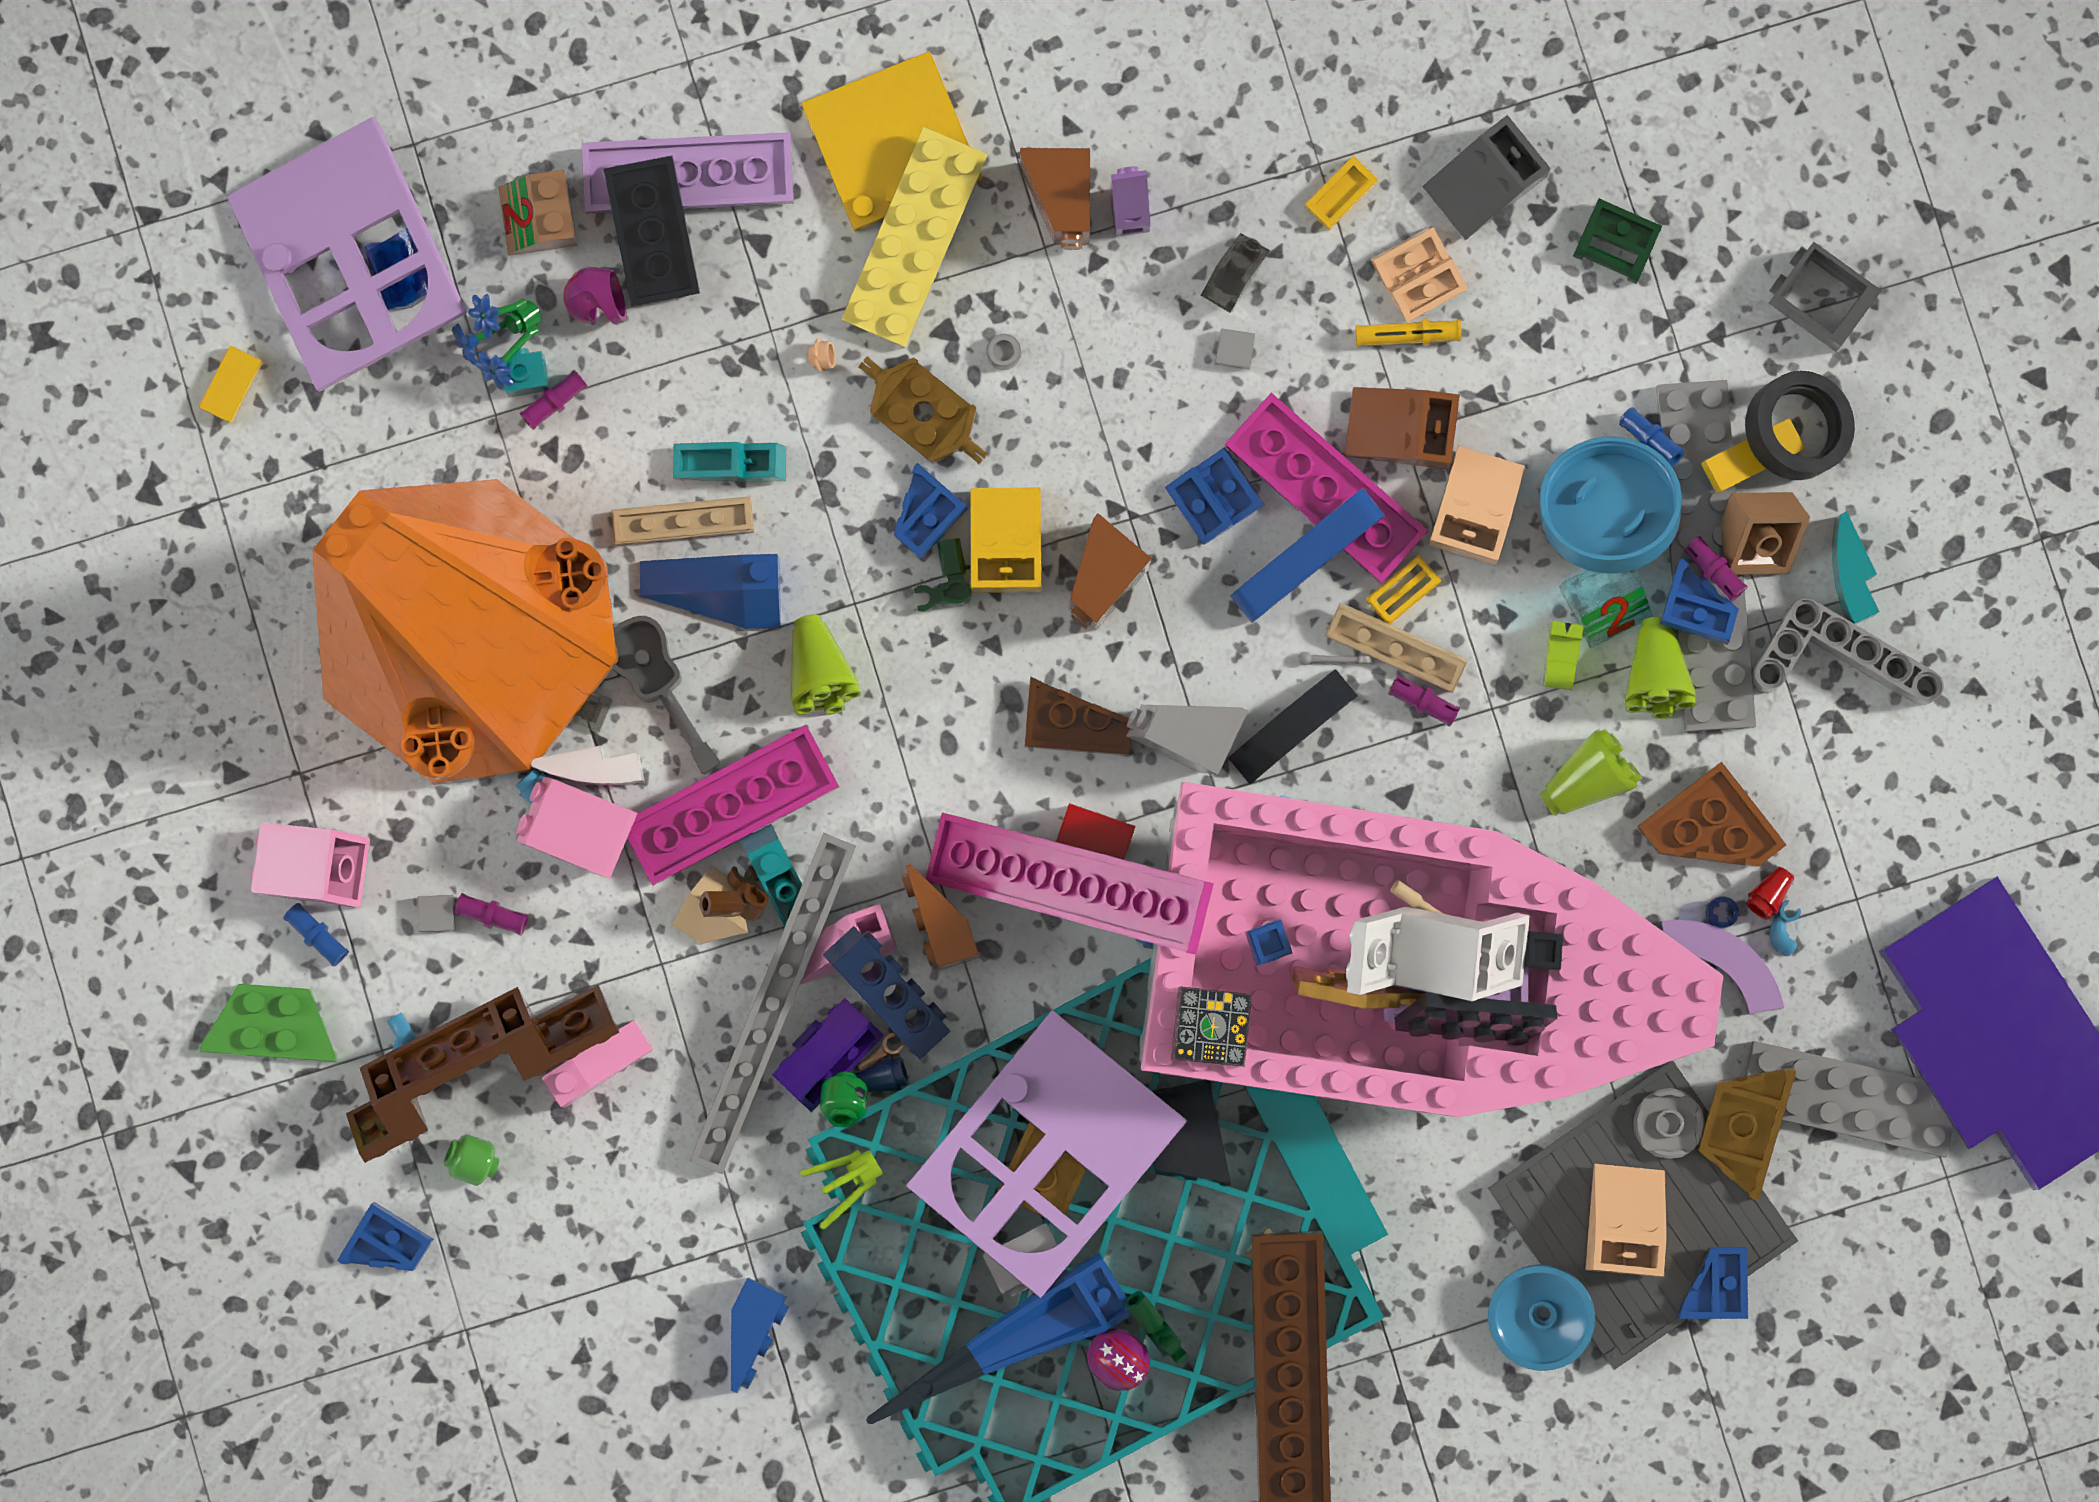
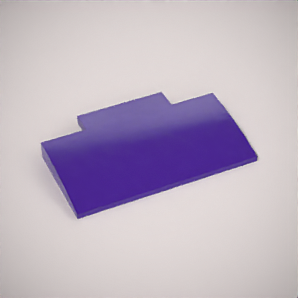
(2000, 1034)

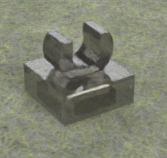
(593, 712)

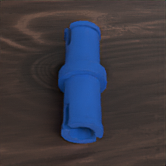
(1651, 435)
(316, 934)

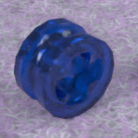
(1730, 906)

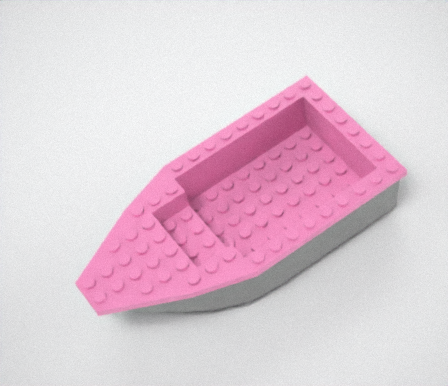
(1621, 996)

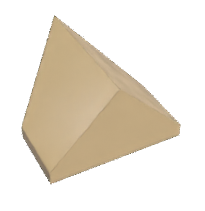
(708, 929)

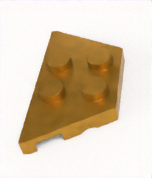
(1333, 987)
(1745, 1125)

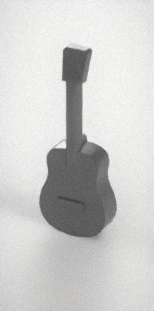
(653, 675)

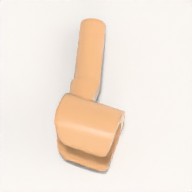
(880, 1053)

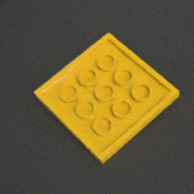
(873, 128)

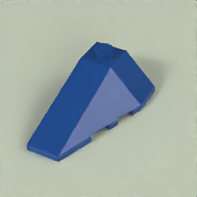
(723, 588)

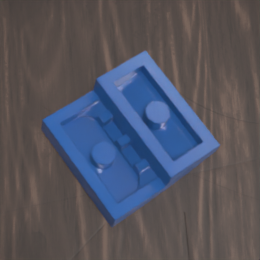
(1214, 496)

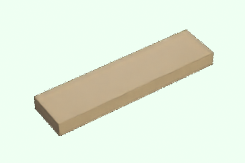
(682, 521)
(1396, 647)

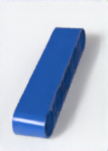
(1307, 555)

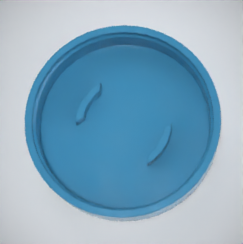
(1610, 504)

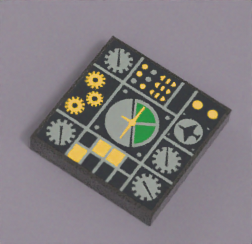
(1211, 1026)

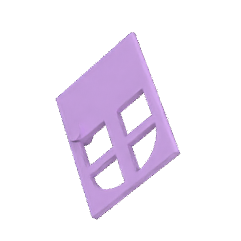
(320, 207)
(1083, 1108)

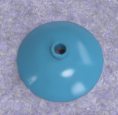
(1536, 1340)

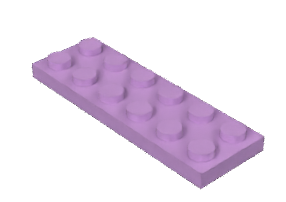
(708, 169)

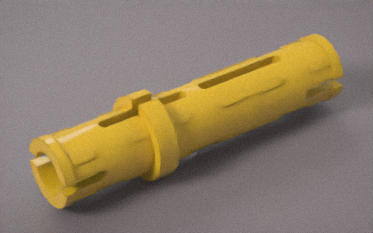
(1450, 332)

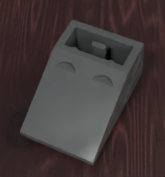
(1487, 177)

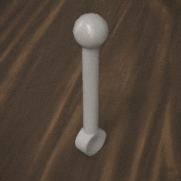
(1305, 658)

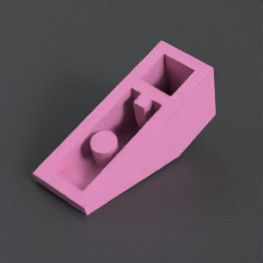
(596, 1065)

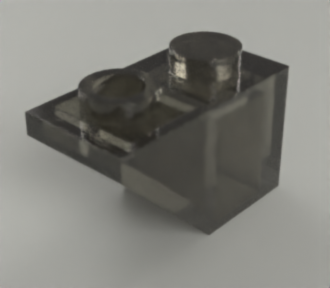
(1235, 272)

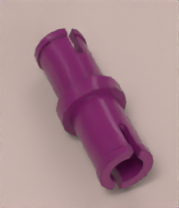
(553, 399)
(1715, 568)
(1423, 700)
(491, 914)

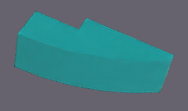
(729, 461)
(1851, 571)

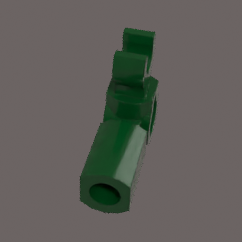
(956, 590)
(1155, 1326)

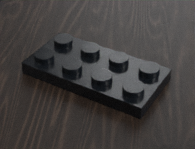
(651, 230)
(1476, 1019)

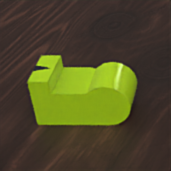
(1562, 654)

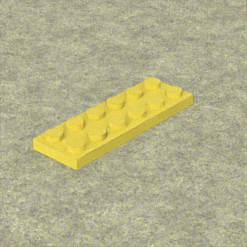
(914, 237)

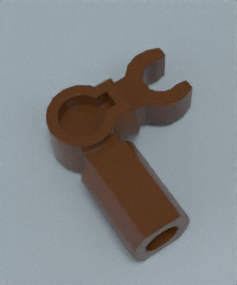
(746, 901)

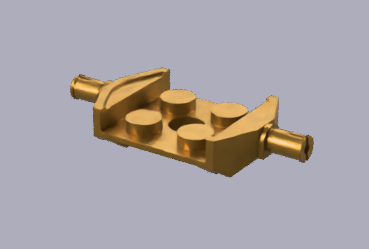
(911, 384)

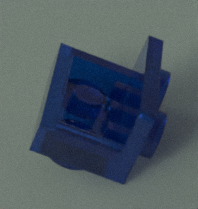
(385, 254)

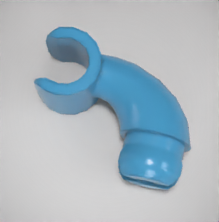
(1778, 935)

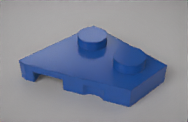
(1698, 607)
(1719, 1286)

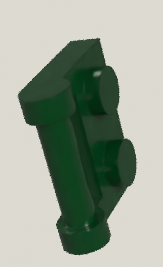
(1623, 231)

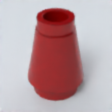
(1770, 893)

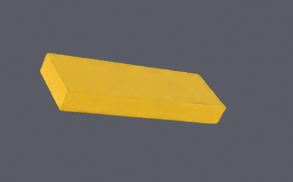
(1739, 461)

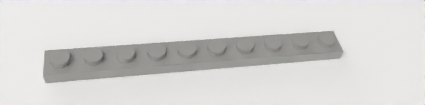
(772, 1003)

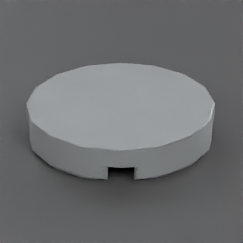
(1668, 1123)

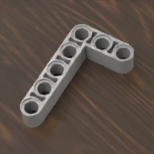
(1844, 650)

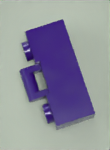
(826, 1050)

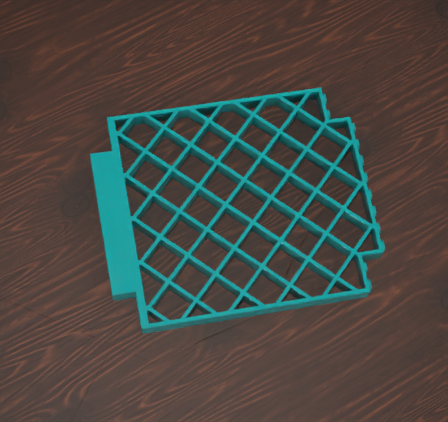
(1308, 1151)

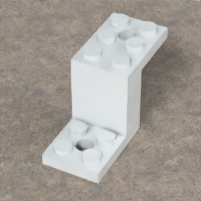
(1437, 953)

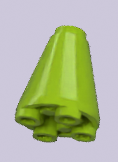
(819, 669)
(1658, 673)
(1591, 775)

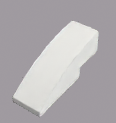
(591, 768)

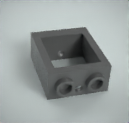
(1867, 291)

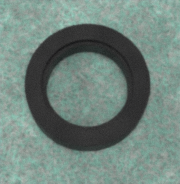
(1832, 404)

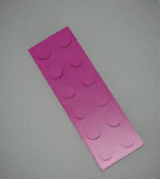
(1319, 480)
(730, 805)

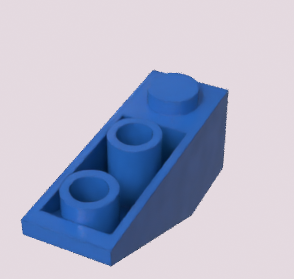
(751, 1322)

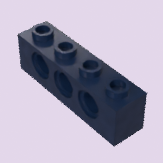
(850, 956)

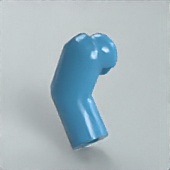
(401, 1030)

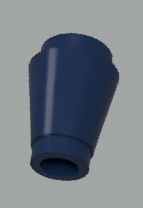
(884, 1075)

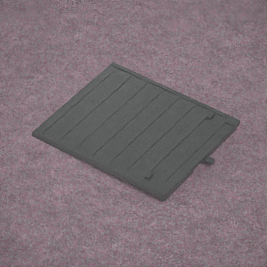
(1704, 1209)

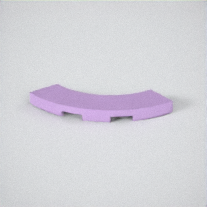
(1732, 957)

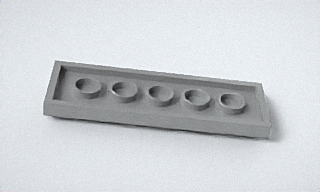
(1857, 1100)

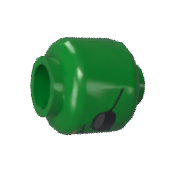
(843, 1099)

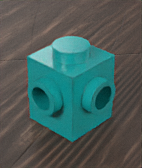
(527, 373)

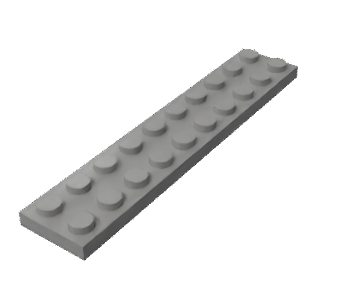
(1700, 423)

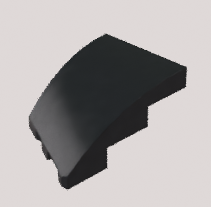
(1198, 1145)

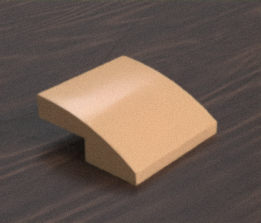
(1419, 274)

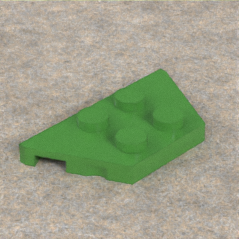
(271, 1024)

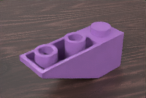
(1130, 201)

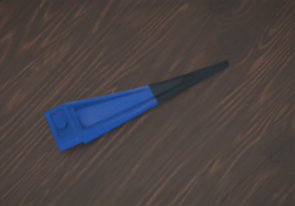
(1072, 1309)

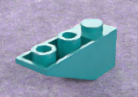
(773, 869)

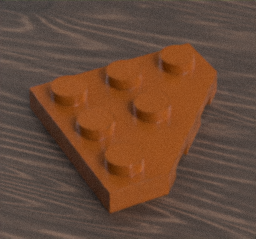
(1713, 823)

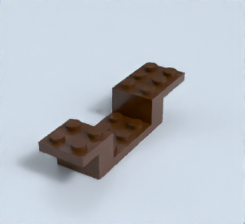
(463, 1044)

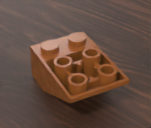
(1402, 426)
(946, 927)

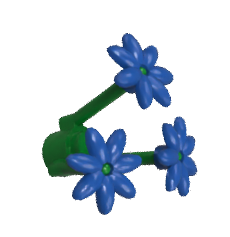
(522, 318)

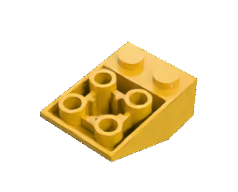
(1005, 540)

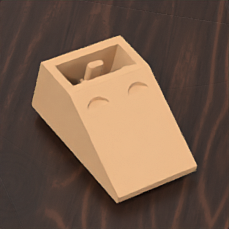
(1476, 505)
(1627, 1221)

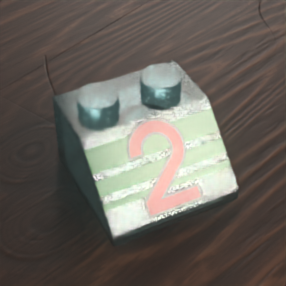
(1606, 603)

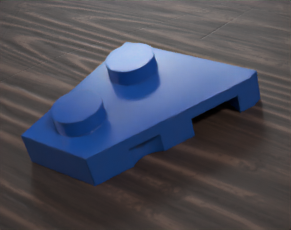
(926, 513)
(385, 1241)

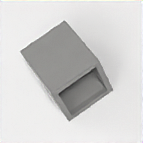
(1188, 734)

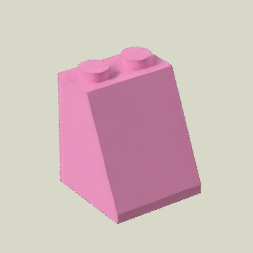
(575, 827)
(310, 864)

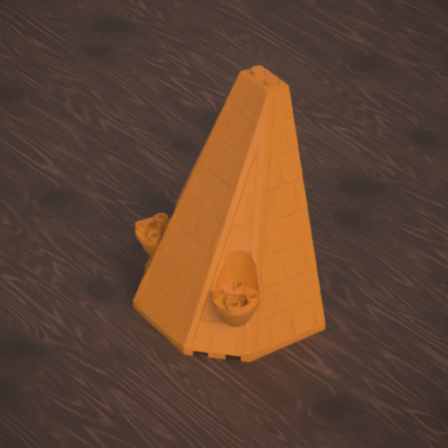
(459, 626)

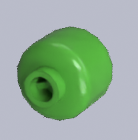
(471, 1159)

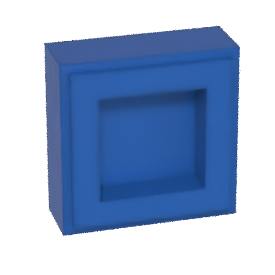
(1268, 942)

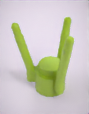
(863, 1169)

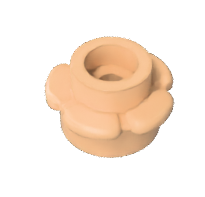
(822, 355)

